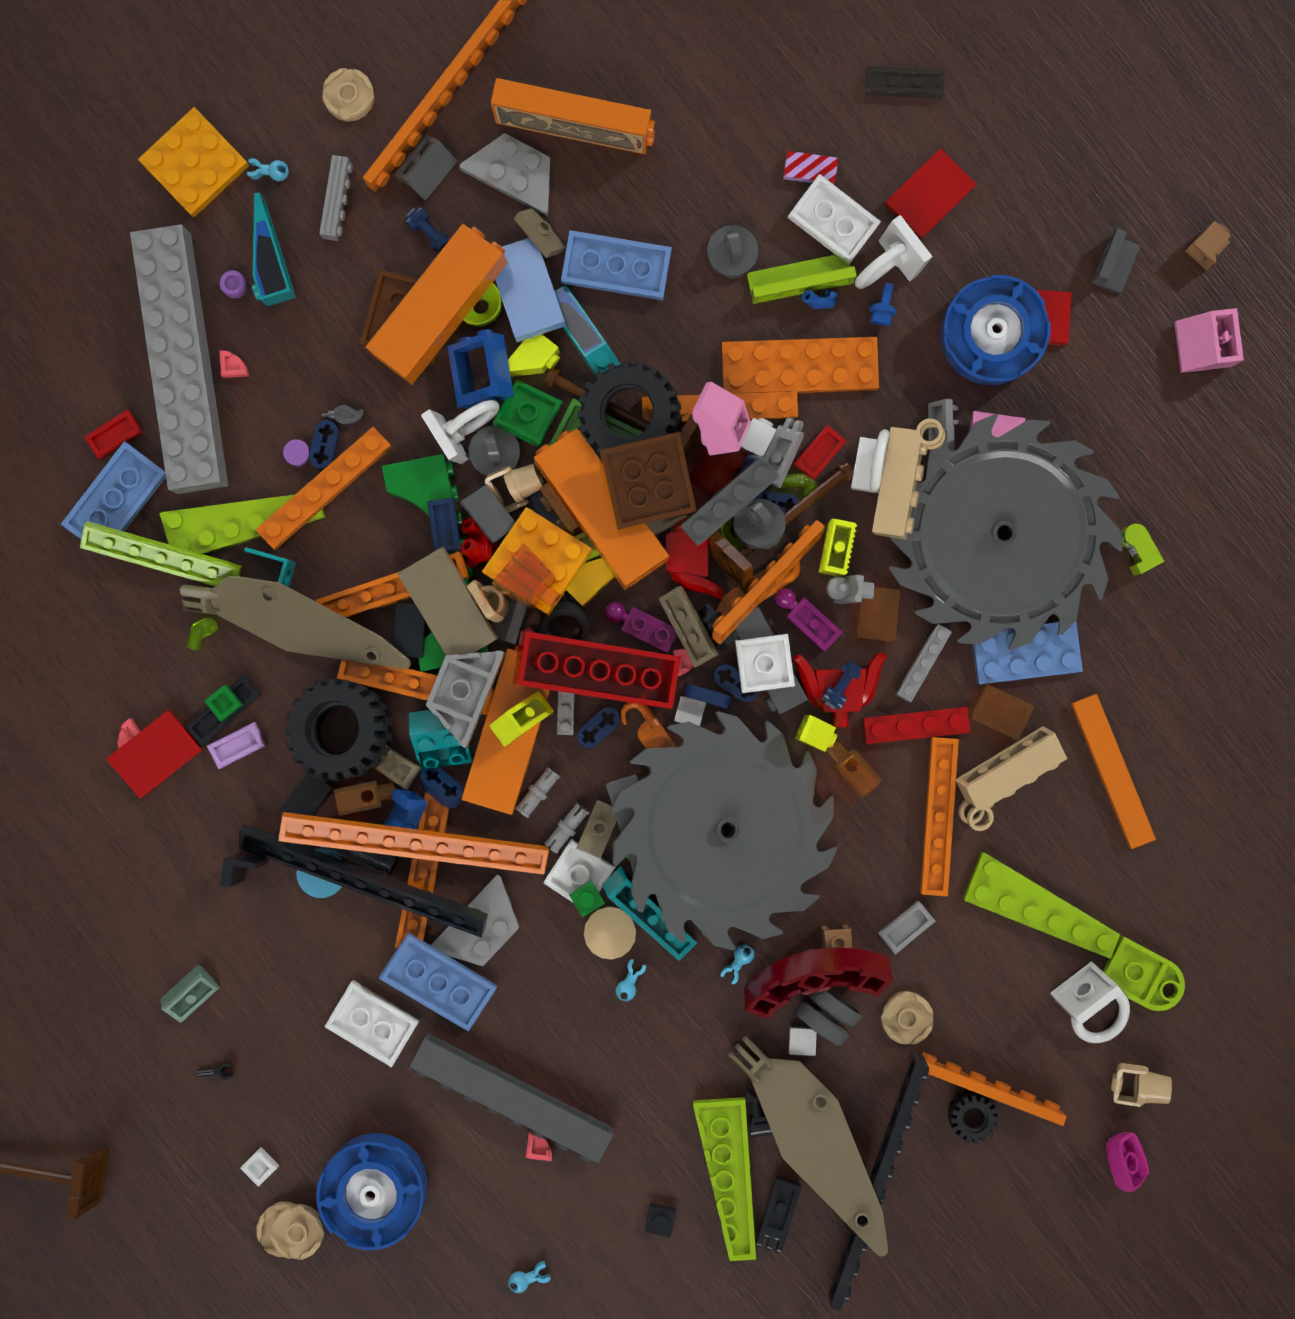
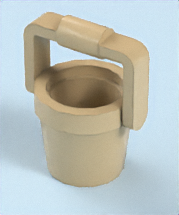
(520, 483)
(491, 602)
(1147, 1086)

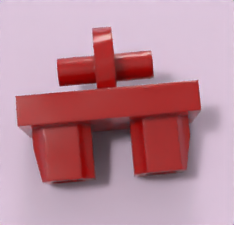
(477, 546)

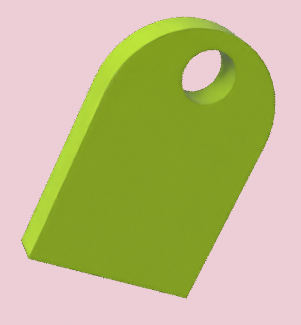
(1143, 975)

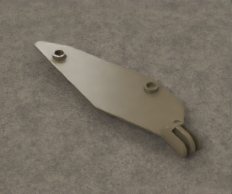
(291, 621)
(816, 1140)

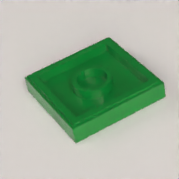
(528, 413)

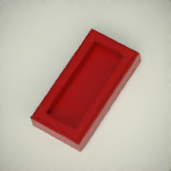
(113, 434)
(820, 452)

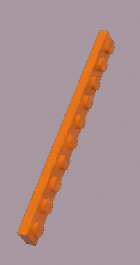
(441, 93)
(412, 843)

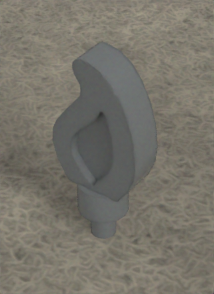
(344, 415)

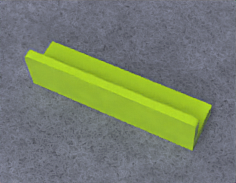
(799, 277)

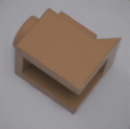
(1209, 245)
(837, 937)

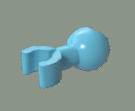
(274, 170)
(741, 958)
(628, 984)
(522, 1279)

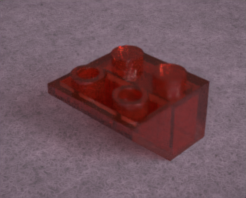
(715, 471)

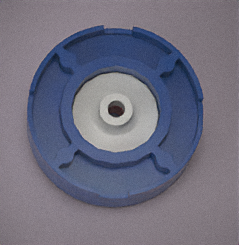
(1015, 314)
(372, 1191)

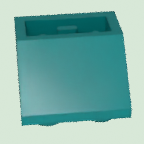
(434, 743)

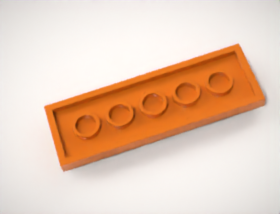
(801, 365)

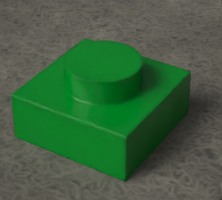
(223, 703)
(587, 898)

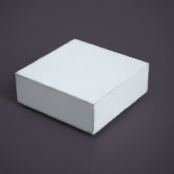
(689, 711)
(802, 1041)
(259, 1166)

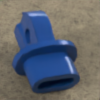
(882, 311)

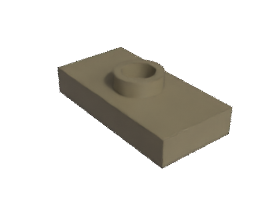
(539, 232)
(398, 768)
(597, 830)

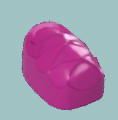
(1126, 1161)

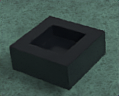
(660, 1220)

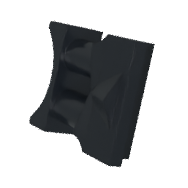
(708, 617)
(759, 1125)

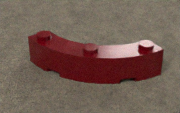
(816, 972)

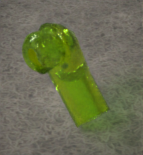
(800, 480)
(200, 630)

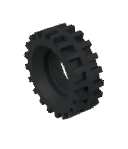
(616, 379)

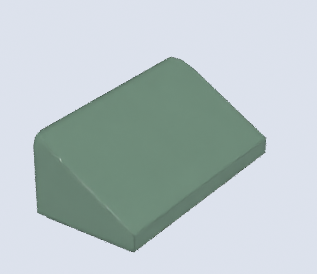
(188, 994)

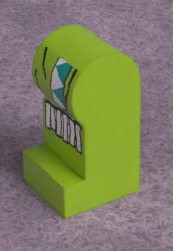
(1141, 548)

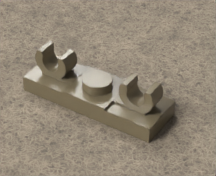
(688, 626)

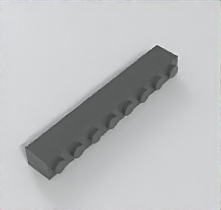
(512, 1098)

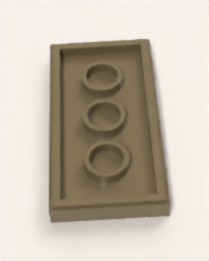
(447, 604)

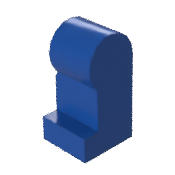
(406, 809)

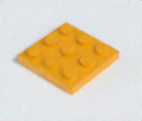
(193, 162)
(552, 545)

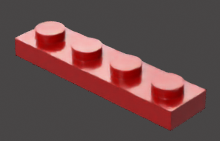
(916, 725)

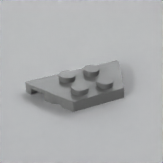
(513, 170)
(463, 691)
(499, 927)

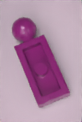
(808, 619)
(642, 626)

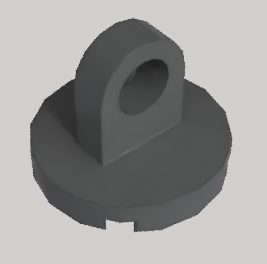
(732, 251)
(493, 450)
(759, 524)

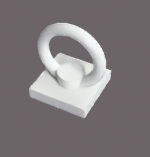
(902, 250)
(451, 433)
(870, 463)
(1086, 995)

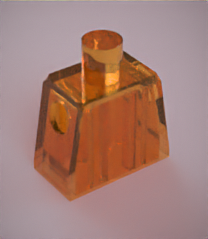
(527, 579)
(862, 780)
(350, 800)

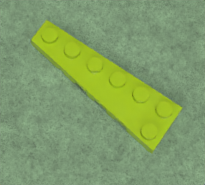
(221, 525)
(1020, 899)
(726, 1150)

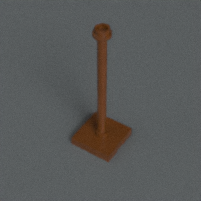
(689, 435)
(734, 561)
(85, 1181)

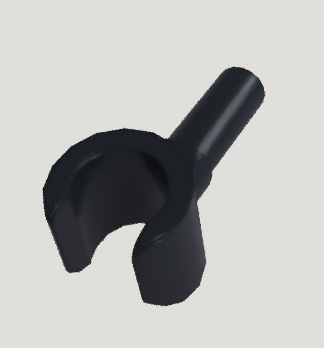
(217, 1071)

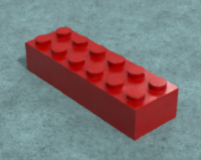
(596, 670)

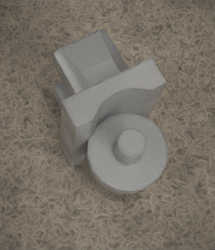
(849, 589)

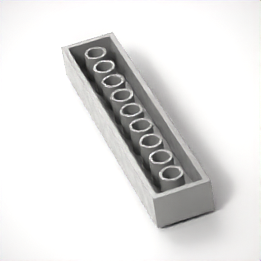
(179, 359)

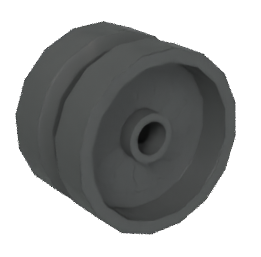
(826, 1017)

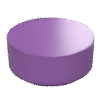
(233, 284)
(296, 453)

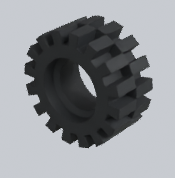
(978, 1132)

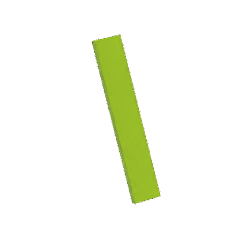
(156, 555)

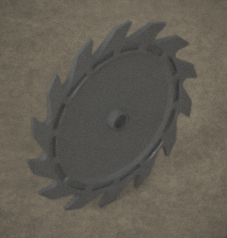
(1049, 543)
(680, 841)

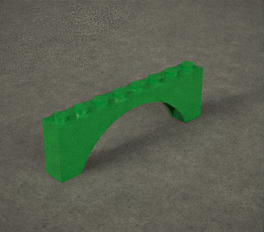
(422, 482)

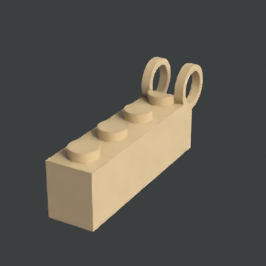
(900, 478)
(1006, 773)

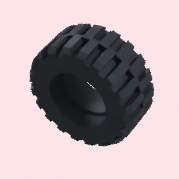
(307, 721)

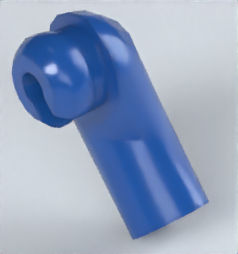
(818, 302)

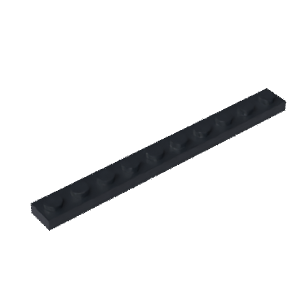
(363, 881)
(881, 1172)

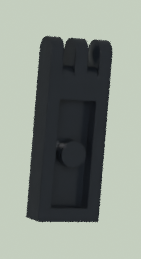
(778, 1213)

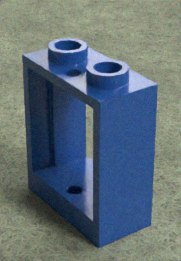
(497, 366)

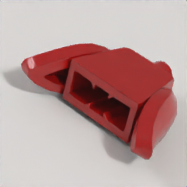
(689, 563)
(858, 692)

